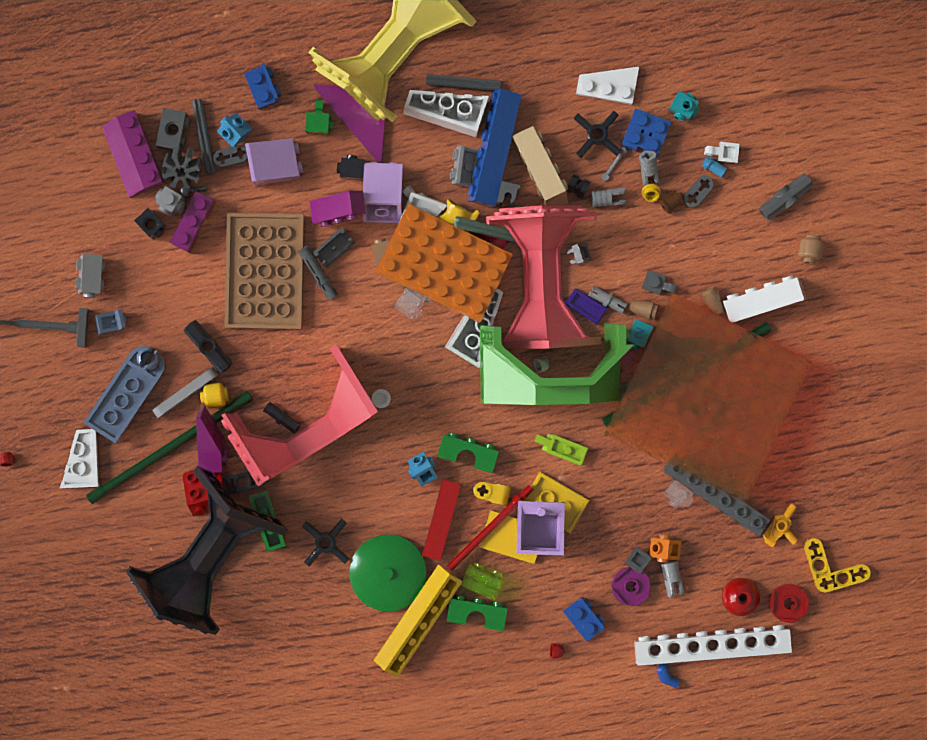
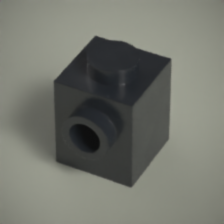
(351, 168)

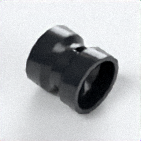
(582, 187)

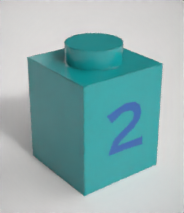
(639, 334)

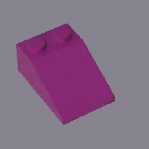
(210, 442)

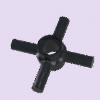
(591, 140)
(331, 535)

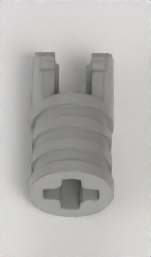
(649, 167)
(604, 197)
(671, 575)

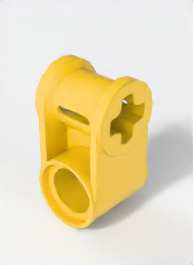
(495, 493)

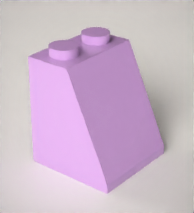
(273, 161)
(383, 192)

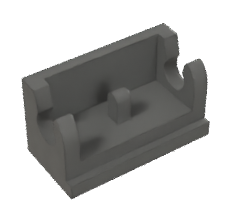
(509, 191)
(334, 247)

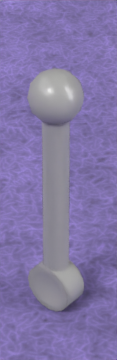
(605, 176)

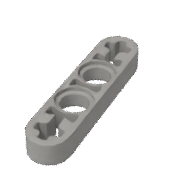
(185, 393)

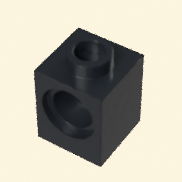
(143, 220)

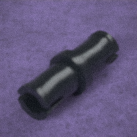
(281, 417)

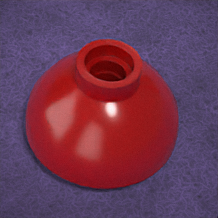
(731, 594)

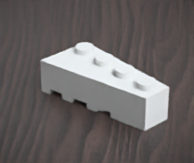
(765, 299)

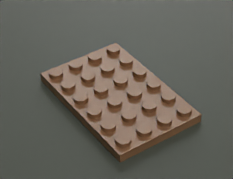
(264, 271)

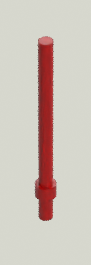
(490, 527)

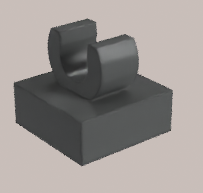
(581, 253)
(638, 560)

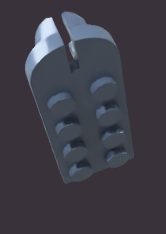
(126, 393)

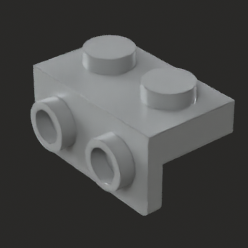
(464, 163)

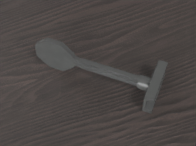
(79, 327)

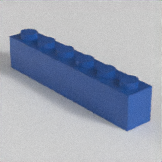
(494, 147)

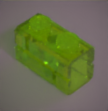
(482, 581)

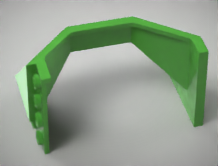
(511, 382)

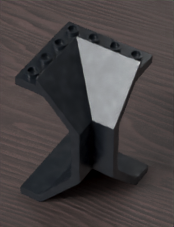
(184, 587)

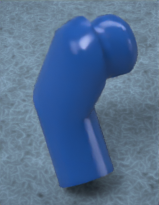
(664, 676)

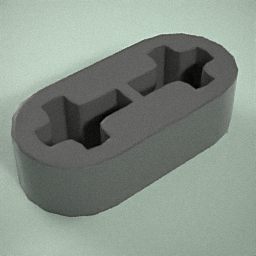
(230, 152)
(701, 195)

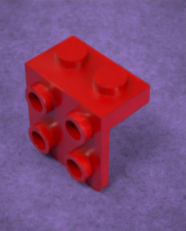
(196, 493)

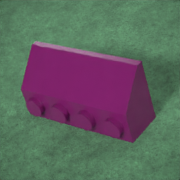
(133, 153)

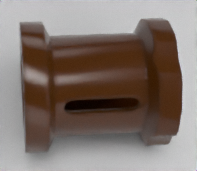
(671, 202)

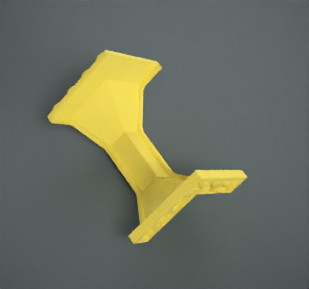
(368, 74)

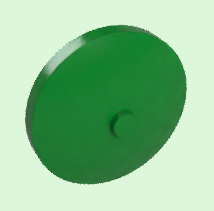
(387, 572)

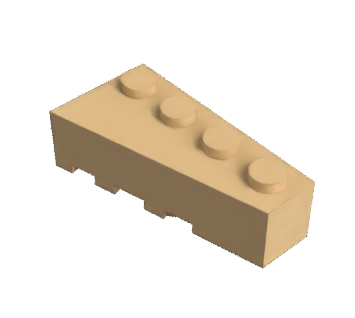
(540, 167)

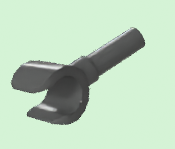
(186, 192)

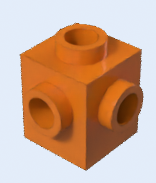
(665, 548)

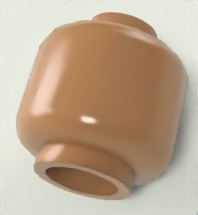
(811, 249)

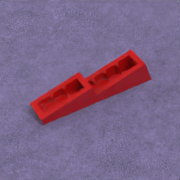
(441, 520)

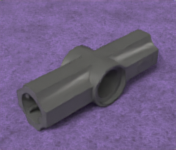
(786, 197)

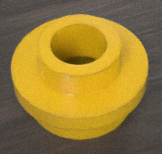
(651, 192)

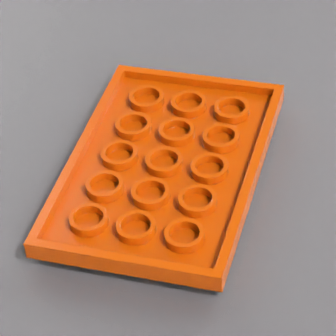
(444, 263)

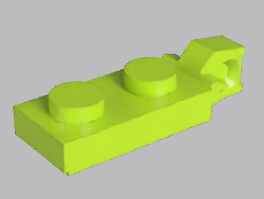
(563, 448)

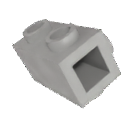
(170, 202)
(89, 281)

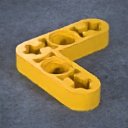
(826, 573)

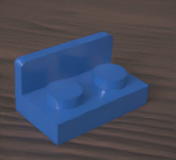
(262, 86)
(584, 619)

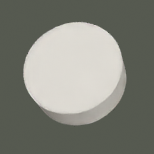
(381, 398)

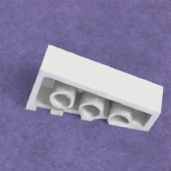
(447, 110)
(466, 337)

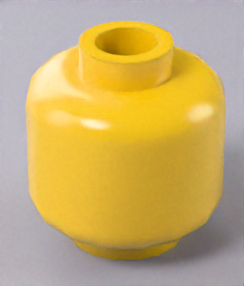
(214, 395)

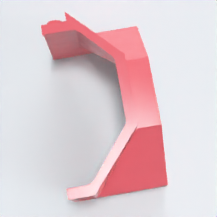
(544, 316)
(270, 456)

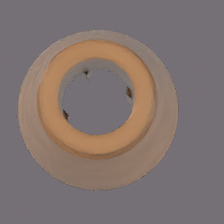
(713, 300)
(644, 309)

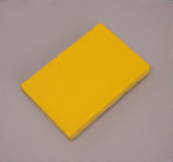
(552, 491)
(504, 539)

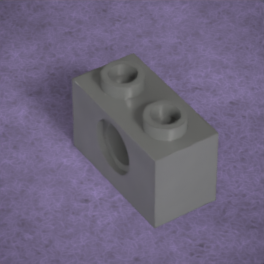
(169, 119)

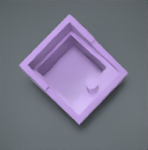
(540, 528)

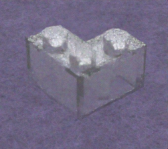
(411, 304)

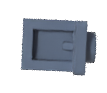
(110, 322)

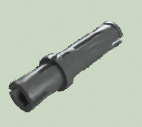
(318, 273)

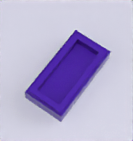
(586, 306)

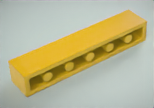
(417, 621)

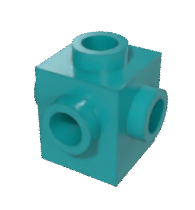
(679, 111)

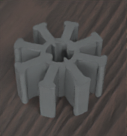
(181, 167)

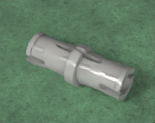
(607, 299)

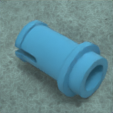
(713, 166)

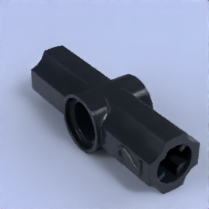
(199, 338)

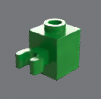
(318, 122)

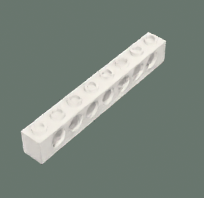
(781, 645)

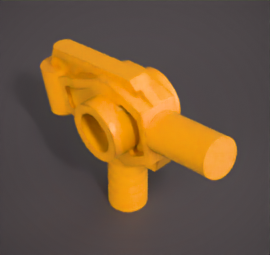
(780, 526)

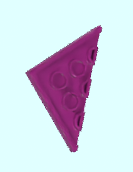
(356, 118)

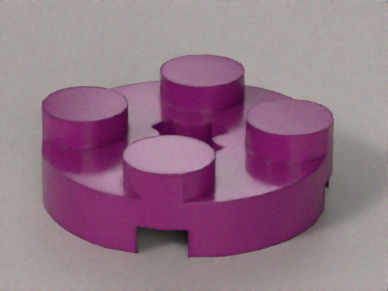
(630, 597)

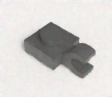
(655, 283)

